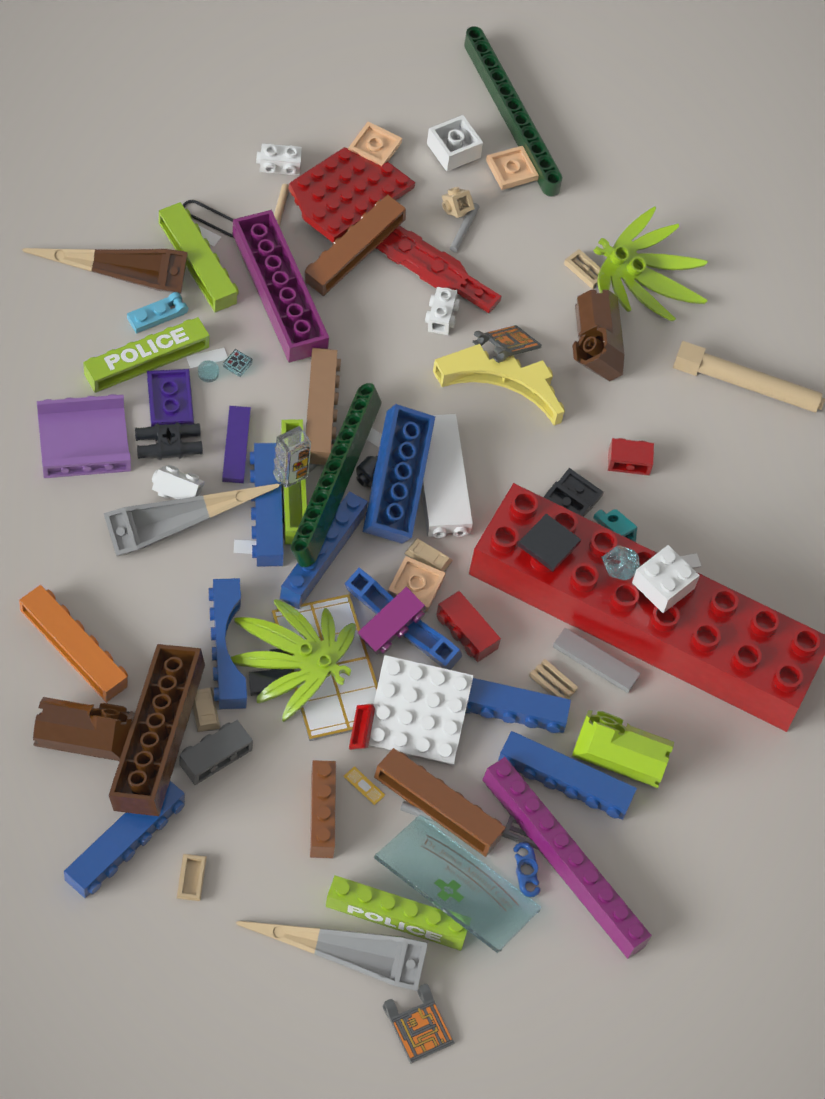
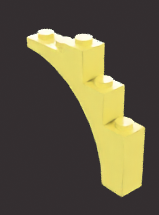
(476, 366)

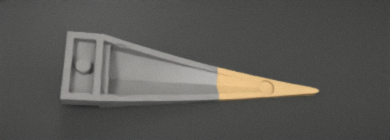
(145, 524)
(384, 957)

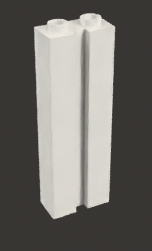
(444, 482)

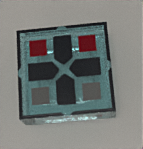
(237, 363)

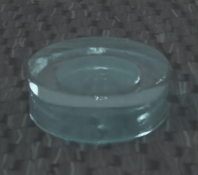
(208, 371)

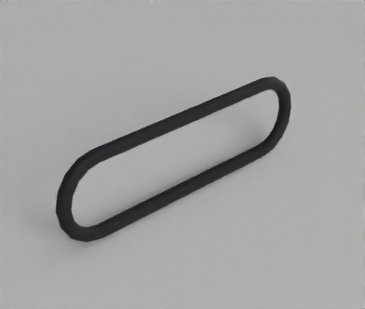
(213, 210)

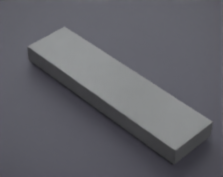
(596, 660)

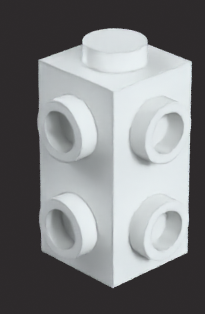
(279, 159)
(442, 311)
(172, 483)

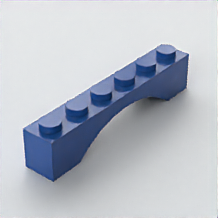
(419, 634)
(231, 682)

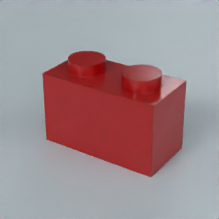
(630, 456)

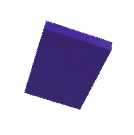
(170, 397)

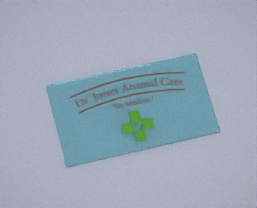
(458, 883)

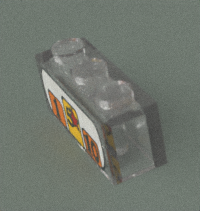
(292, 457)

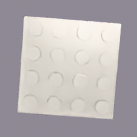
(419, 709)

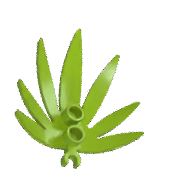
(628, 265)
(314, 657)

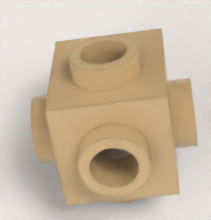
(457, 202)

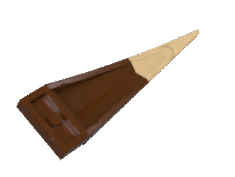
(145, 267)

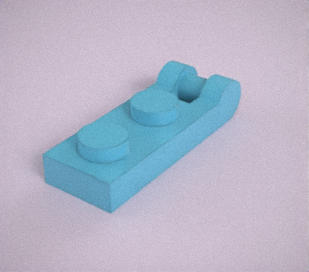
(157, 313)

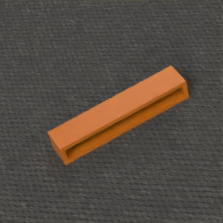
(74, 643)

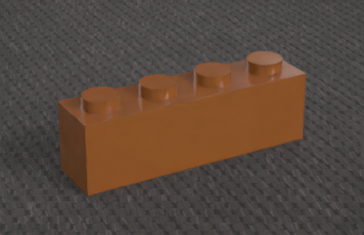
(322, 809)

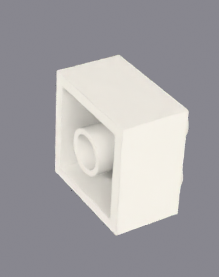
(454, 143)
(665, 579)

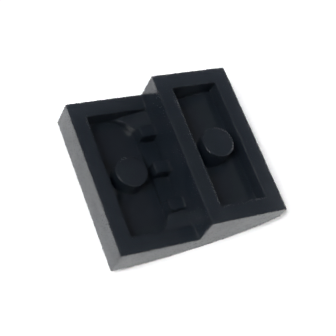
(574, 493)

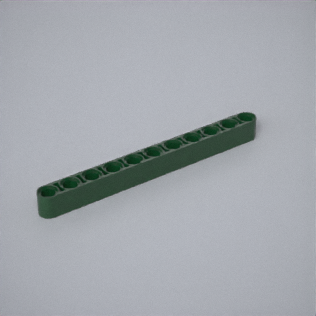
(512, 109)
(336, 475)

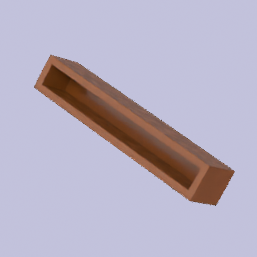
(355, 245)
(439, 802)

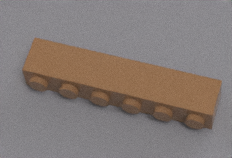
(321, 403)

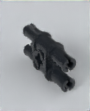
(162, 448)

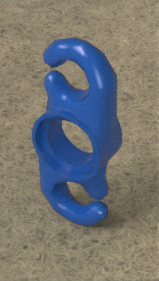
(524, 879)

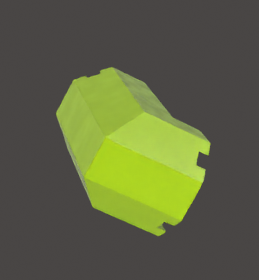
(622, 748)

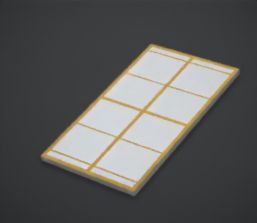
(334, 705)

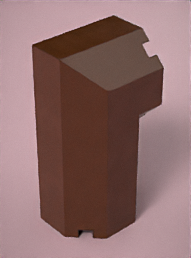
(599, 334)
(82, 728)

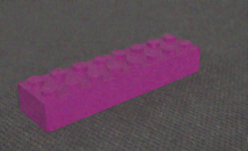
(280, 285)

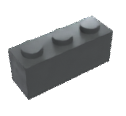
(215, 752)

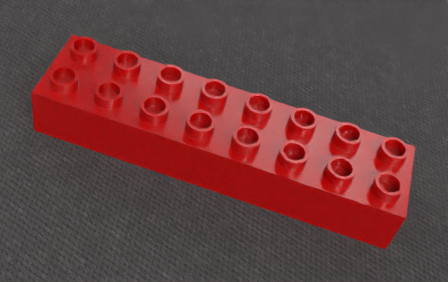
(705, 639)

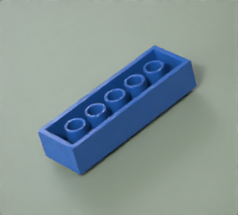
(399, 474)

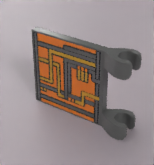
(508, 341)
(420, 1028)

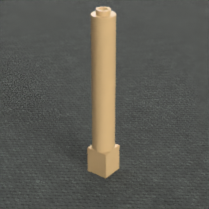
(694, 359)

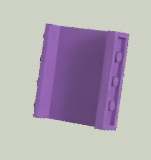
(83, 436)

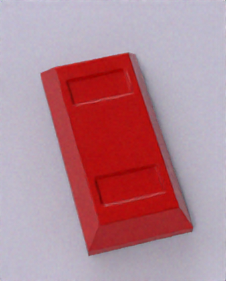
(362, 726)

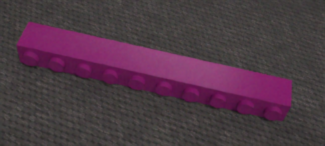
(567, 858)

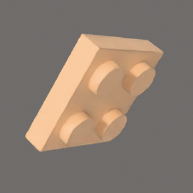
(375, 144)
(512, 167)
(419, 578)

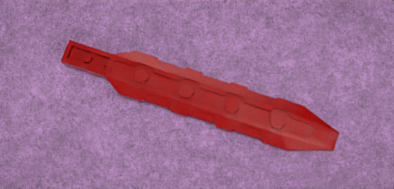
(436, 267)

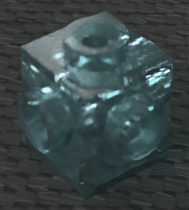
(621, 562)

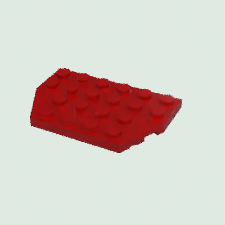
(343, 189)

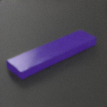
(236, 444)

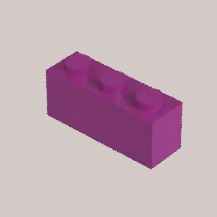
(392, 621)

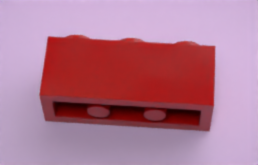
(468, 626)

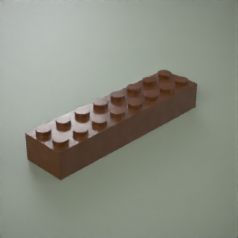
(157, 730)

